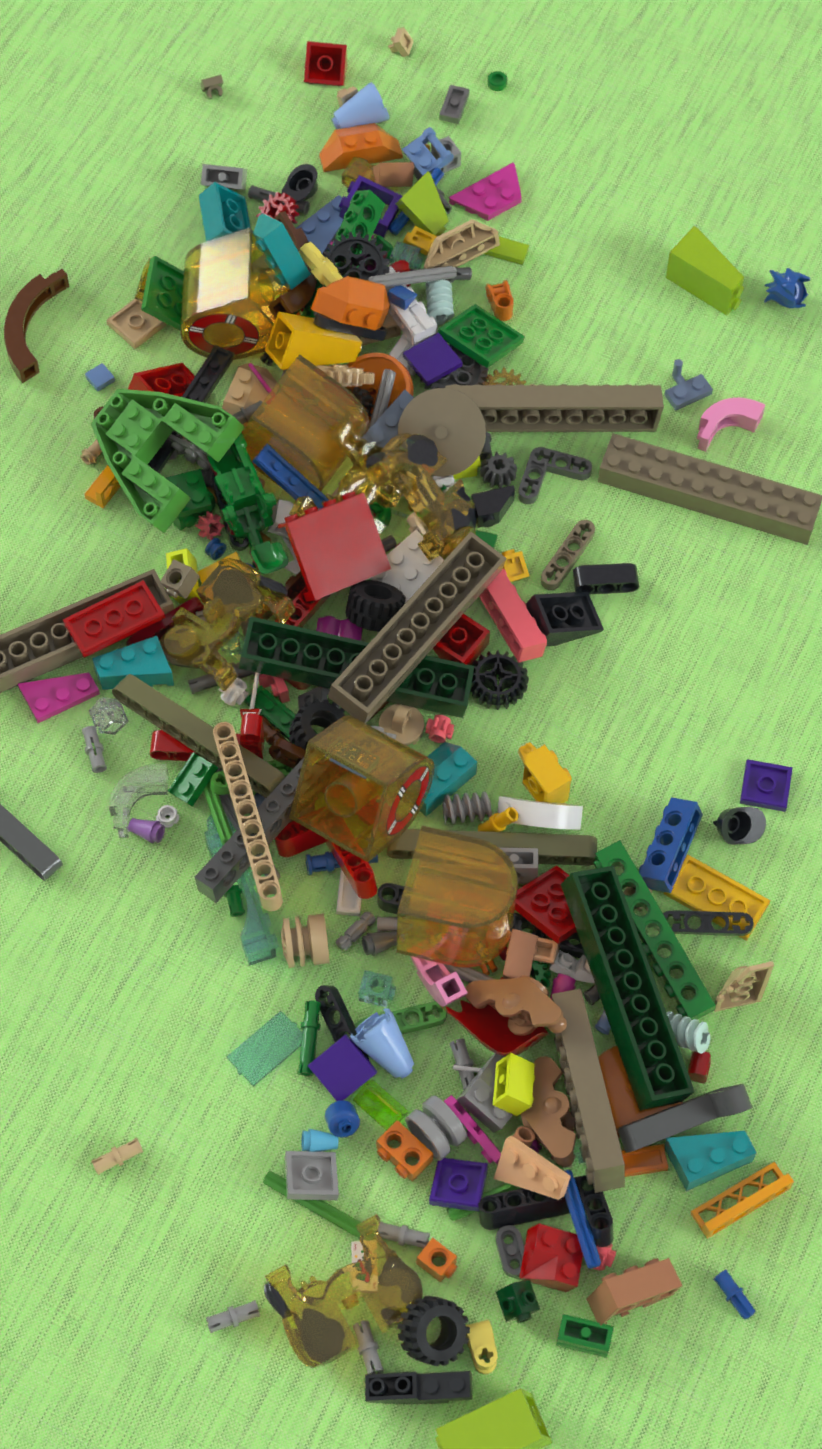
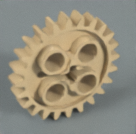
(348, 376)

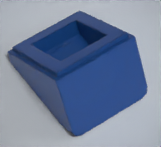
(401, 296)

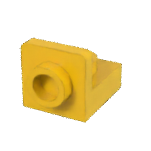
(420, 239)
(515, 565)

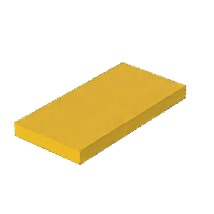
(709, 890)

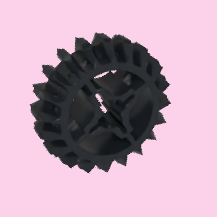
(513, 676)

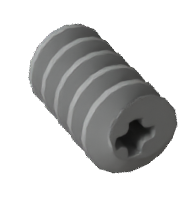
(466, 807)

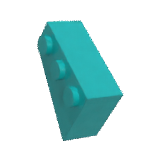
(139, 659)
(708, 1156)

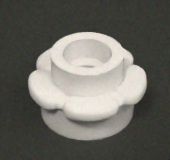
(170, 811)

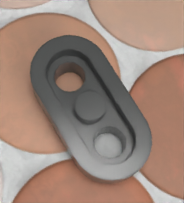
(510, 1252)

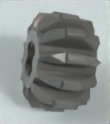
(498, 470)

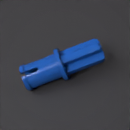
(734, 1294)

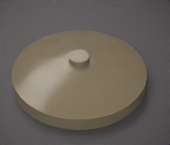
(449, 421)

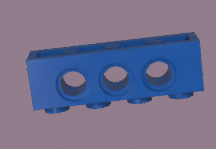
(670, 844)

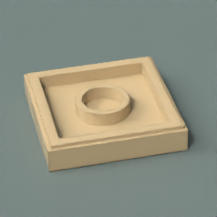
(134, 324)

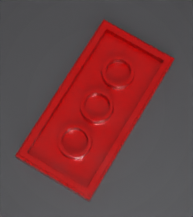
(113, 618)

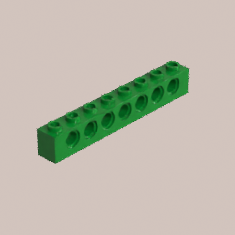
(360, 217)
(702, 1003)

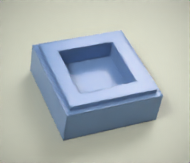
(99, 377)

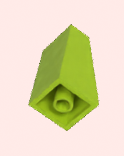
(705, 272)
(502, 1424)

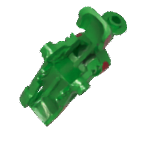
(248, 505)

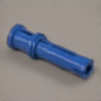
(325, 862)

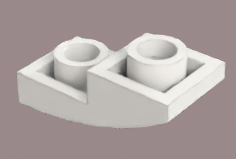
(571, 967)

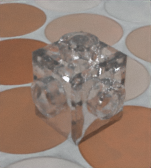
(108, 716)

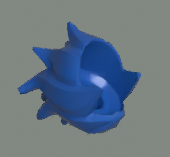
(787, 289)

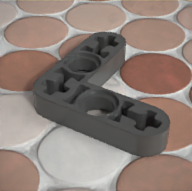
(543, 466)

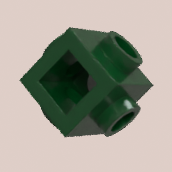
(518, 1301)

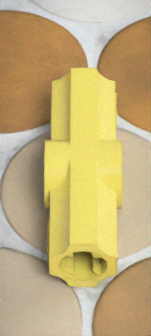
(320, 266)

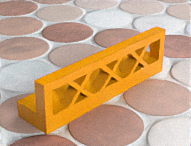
(103, 488)
(747, 1204)

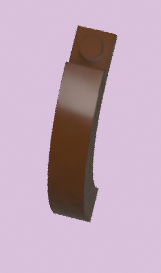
(300, 295)
(19, 315)

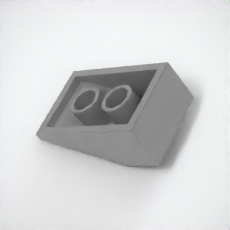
(479, 1097)

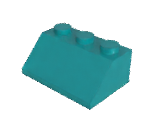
(222, 211)
(280, 252)
(451, 772)

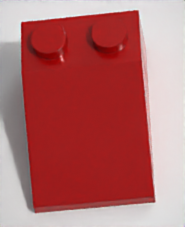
(167, 379)

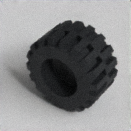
(373, 604)
(314, 713)
(451, 1336)

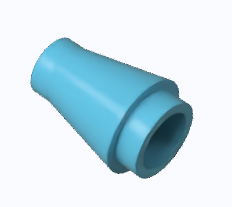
(318, 1141)

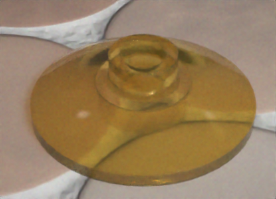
(455, 540)

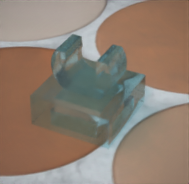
(234, 646)

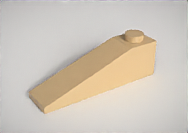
(744, 986)

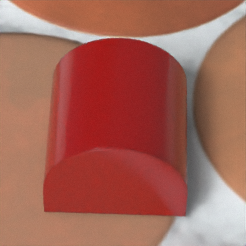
(699, 1066)

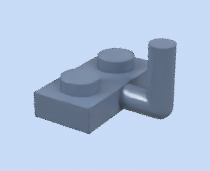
(686, 391)

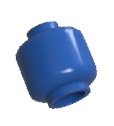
(342, 1119)

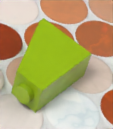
(424, 206)

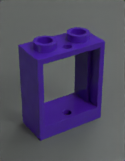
(386, 195)

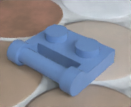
(422, 157)

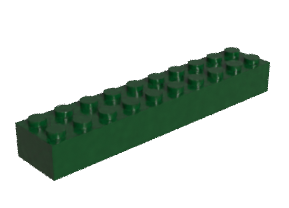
(323, 657)
(627, 988)

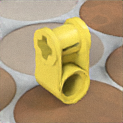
(482, 1343)

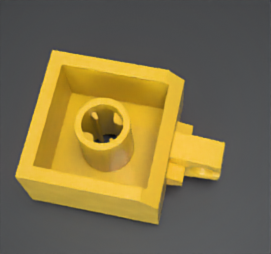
(544, 775)

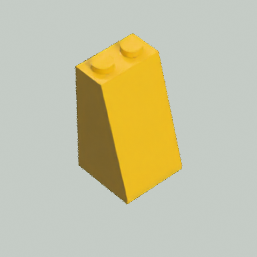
(320, 346)

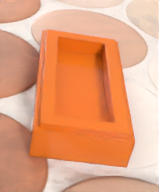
(645, 1160)

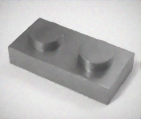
(454, 104)

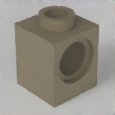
(176, 572)

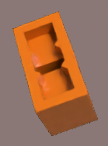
(409, 1147)

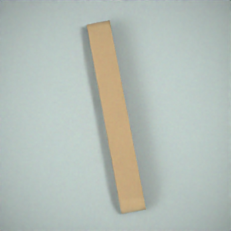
(247, 824)

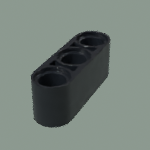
(606, 578)

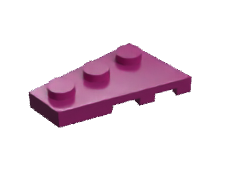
(57, 694)
(474, 1132)

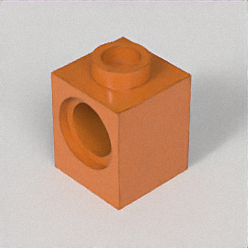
(436, 1249)

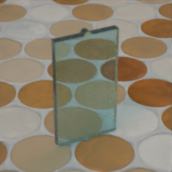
(266, 1048)

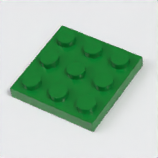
(164, 292)
(481, 335)

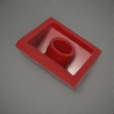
(325, 63)

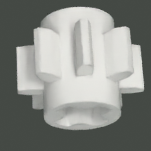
(235, 693)

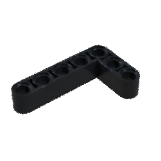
(527, 1206)

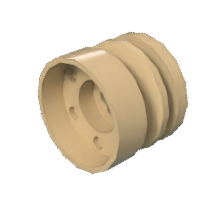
(305, 940)

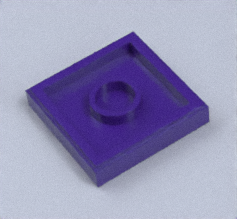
(432, 359)
(766, 785)
(342, 1068)
(458, 1184)

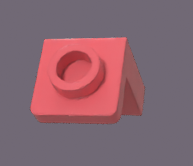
(277, 686)

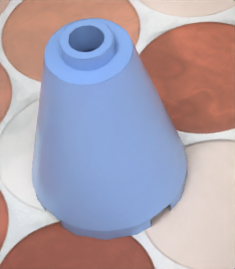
(361, 109)
(384, 1043)

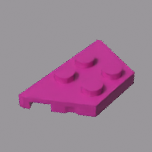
(491, 194)

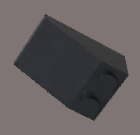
(564, 616)

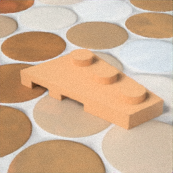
(530, 1170)

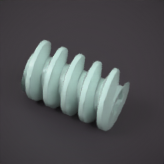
(439, 300)
(690, 1032)

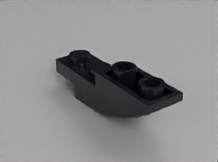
(418, 1388)

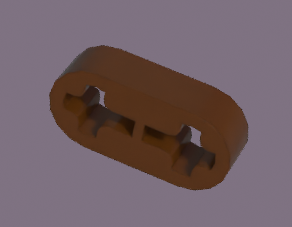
(286, 752)

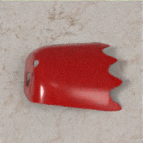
(493, 1030)

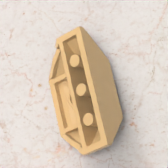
(461, 245)
(247, 389)

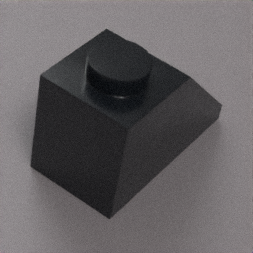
(492, 505)

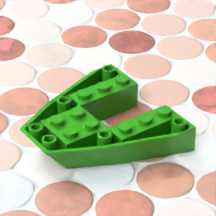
(134, 429)

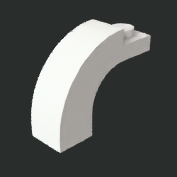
(543, 813)

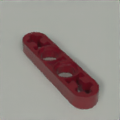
(160, 628)

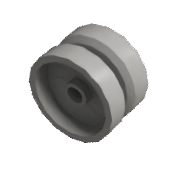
(436, 1127)

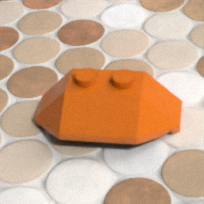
(359, 141)
(353, 302)

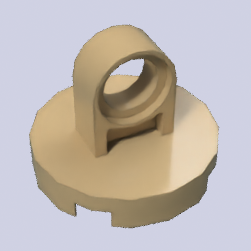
(404, 722)

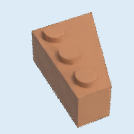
(633, 1289)

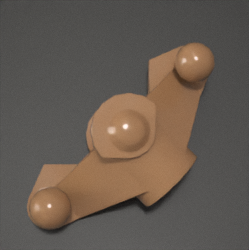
(521, 1000)
(550, 1113)

